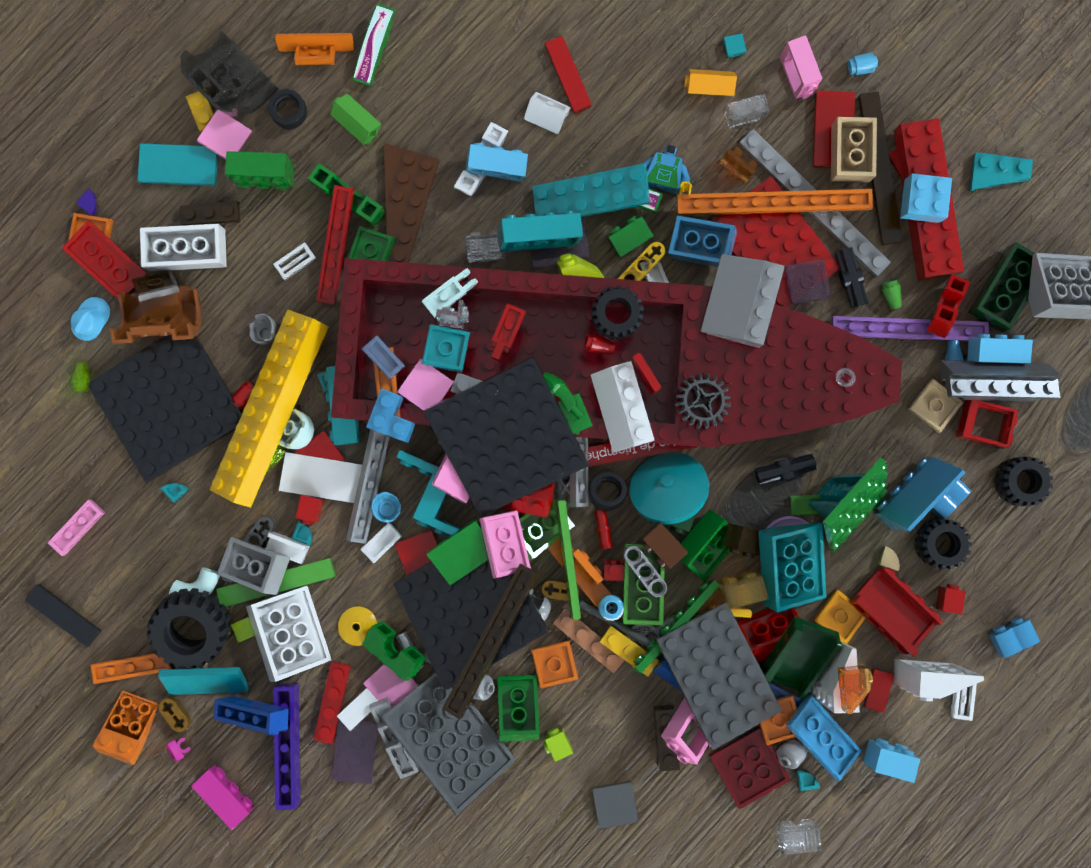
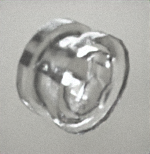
(850, 373)

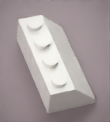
(622, 407)

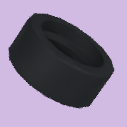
(280, 96)
(607, 477)

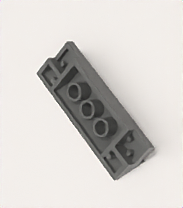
(1000, 380)

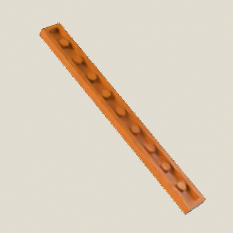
(774, 202)

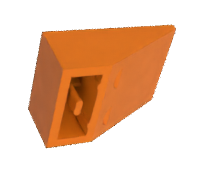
(126, 728)

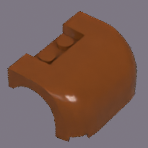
(166, 315)

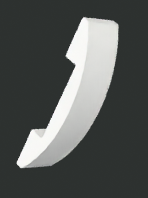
(492, 137)

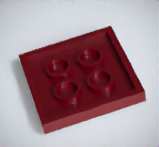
(749, 768)

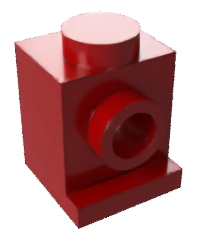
(613, 569)

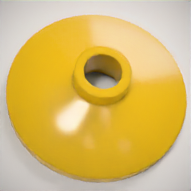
(353, 615)

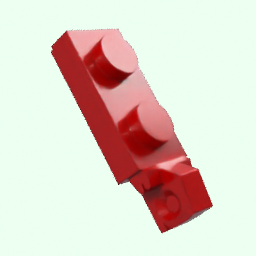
(506, 330)

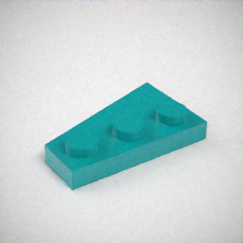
(996, 170)

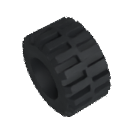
(621, 296)
(1038, 477)
(958, 548)

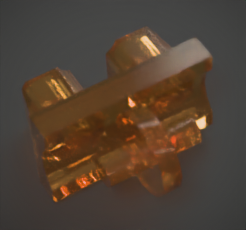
(737, 166)

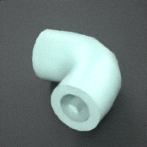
(206, 581)

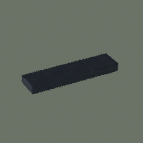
(62, 615)

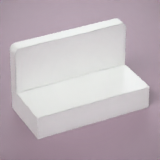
(546, 112)
(284, 545)

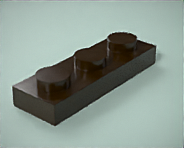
(210, 213)

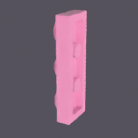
(76, 527)

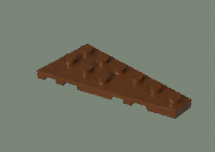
(407, 190)

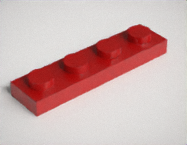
(332, 702)

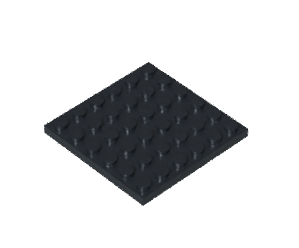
(166, 404)
(506, 436)
(455, 615)

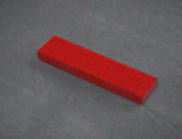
(568, 74)

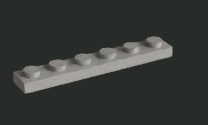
(367, 487)

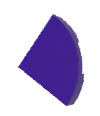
(88, 202)

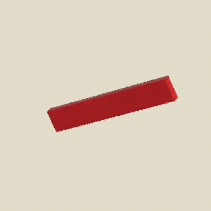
(335, 244)

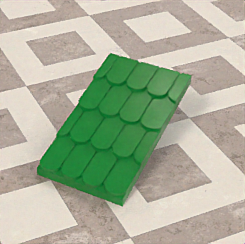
(848, 501)

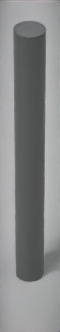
(616, 624)

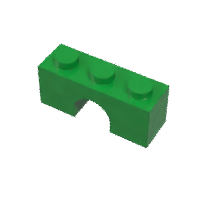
(380, 643)

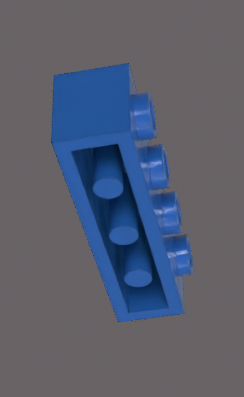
(251, 714)

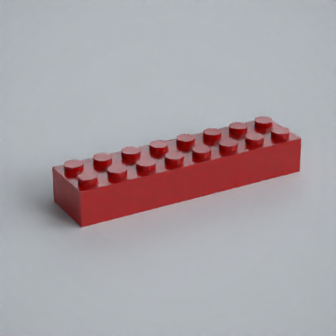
(933, 244)

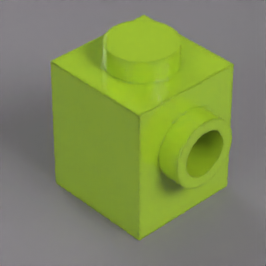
(557, 744)

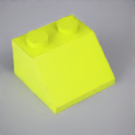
(576, 266)

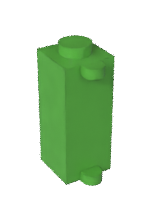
(355, 119)

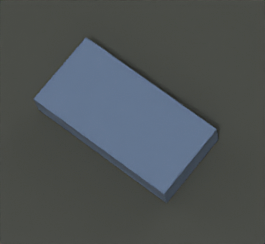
(383, 357)

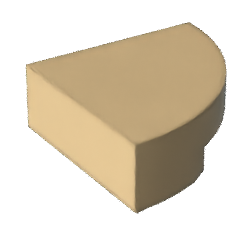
(889, 559)

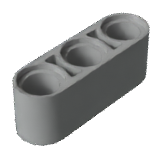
(653, 575)

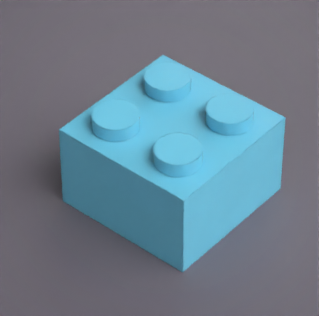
(926, 198)
(891, 760)

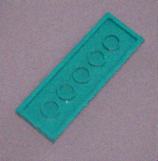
(594, 192)

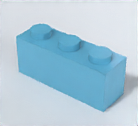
(496, 162)
(999, 349)

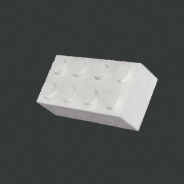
(183, 247)

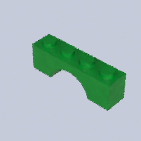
(362, 205)

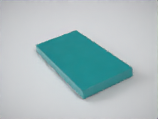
(177, 165)
(203, 681)

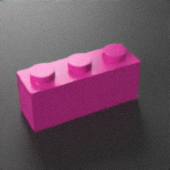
(223, 796)

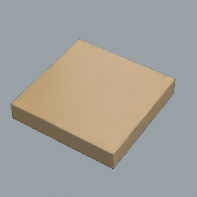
(935, 406)

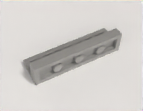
(578, 484)

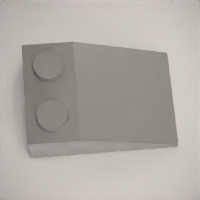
(253, 566)

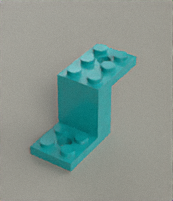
(432, 499)

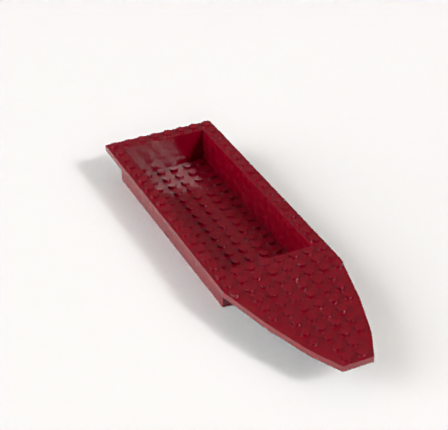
(772, 388)

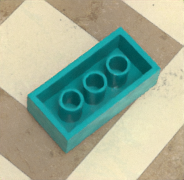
(539, 231)

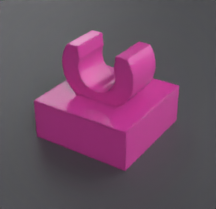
(175, 751)

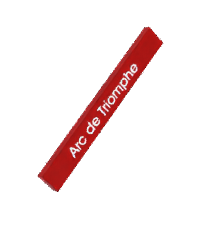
(603, 453)

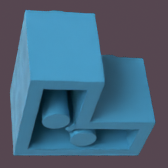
(385, 419)

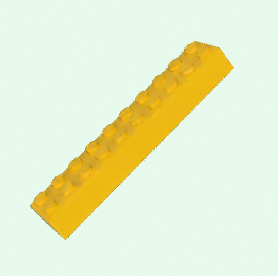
(268, 408)

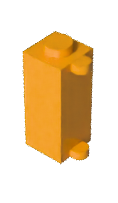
(710, 82)

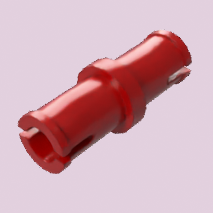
(603, 529)

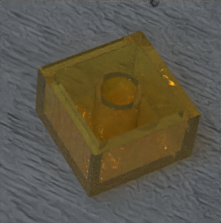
(743, 589)

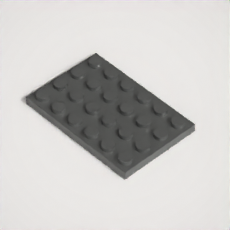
(718, 675)
(451, 752)

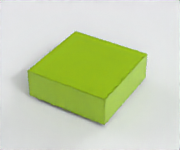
(243, 629)

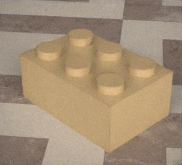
(853, 149)

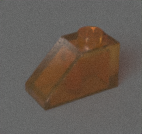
(854, 686)

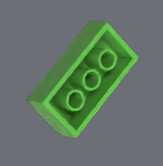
(639, 604)

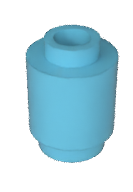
(862, 64)

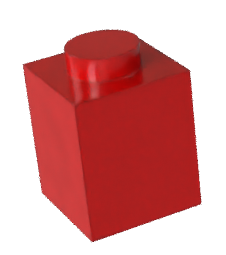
(309, 509)
(950, 599)

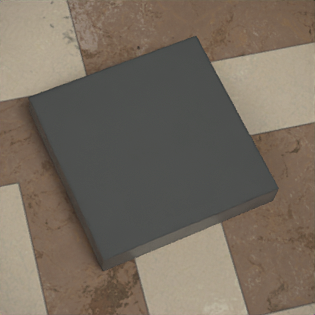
(615, 804)

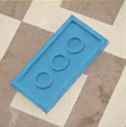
(823, 737)

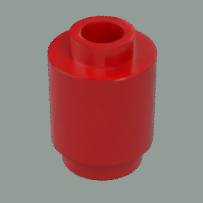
(242, 395)

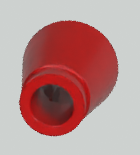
(598, 344)

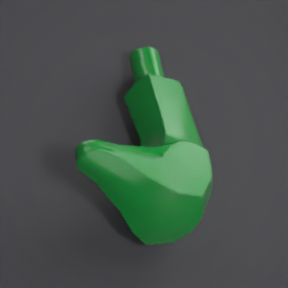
(561, 390)

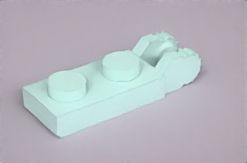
(448, 292)

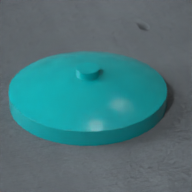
(669, 488)

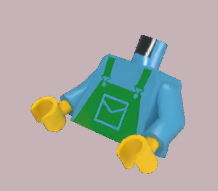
(667, 172)

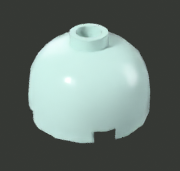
(297, 431)

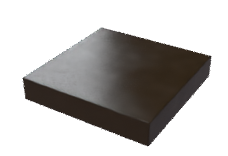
(155, 285)

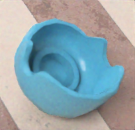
(385, 507)

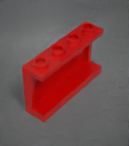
(895, 610)

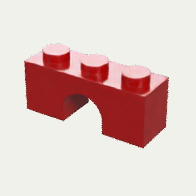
(946, 308)

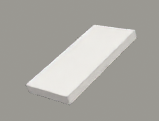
(320, 477)

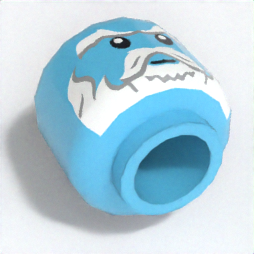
(617, 611)

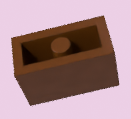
(664, 546)

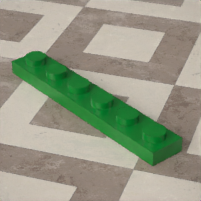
(693, 604)

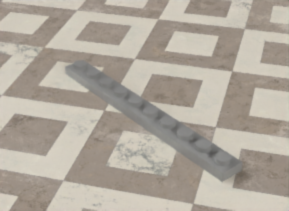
(832, 221)

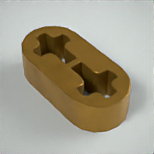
(555, 595)
(171, 717)

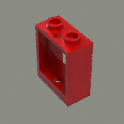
(968, 418)

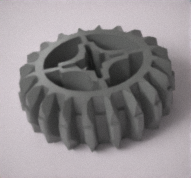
(706, 409)

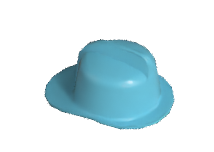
(90, 318)

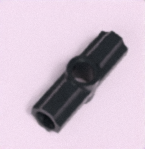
(851, 277)
(785, 469)

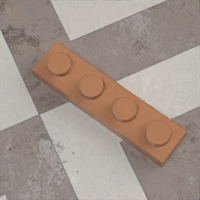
(587, 640)

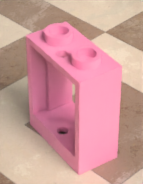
(800, 67)
(674, 731)

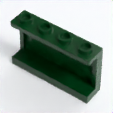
(801, 655)

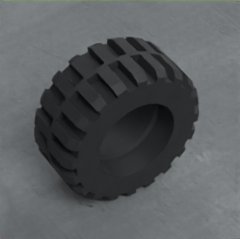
(178, 649)

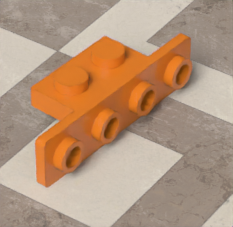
(315, 47)
(587, 576)

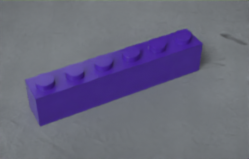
(287, 749)

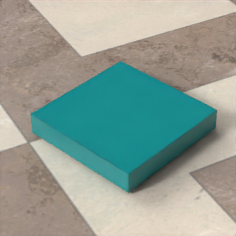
(445, 348)

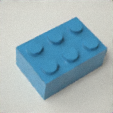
(701, 241)

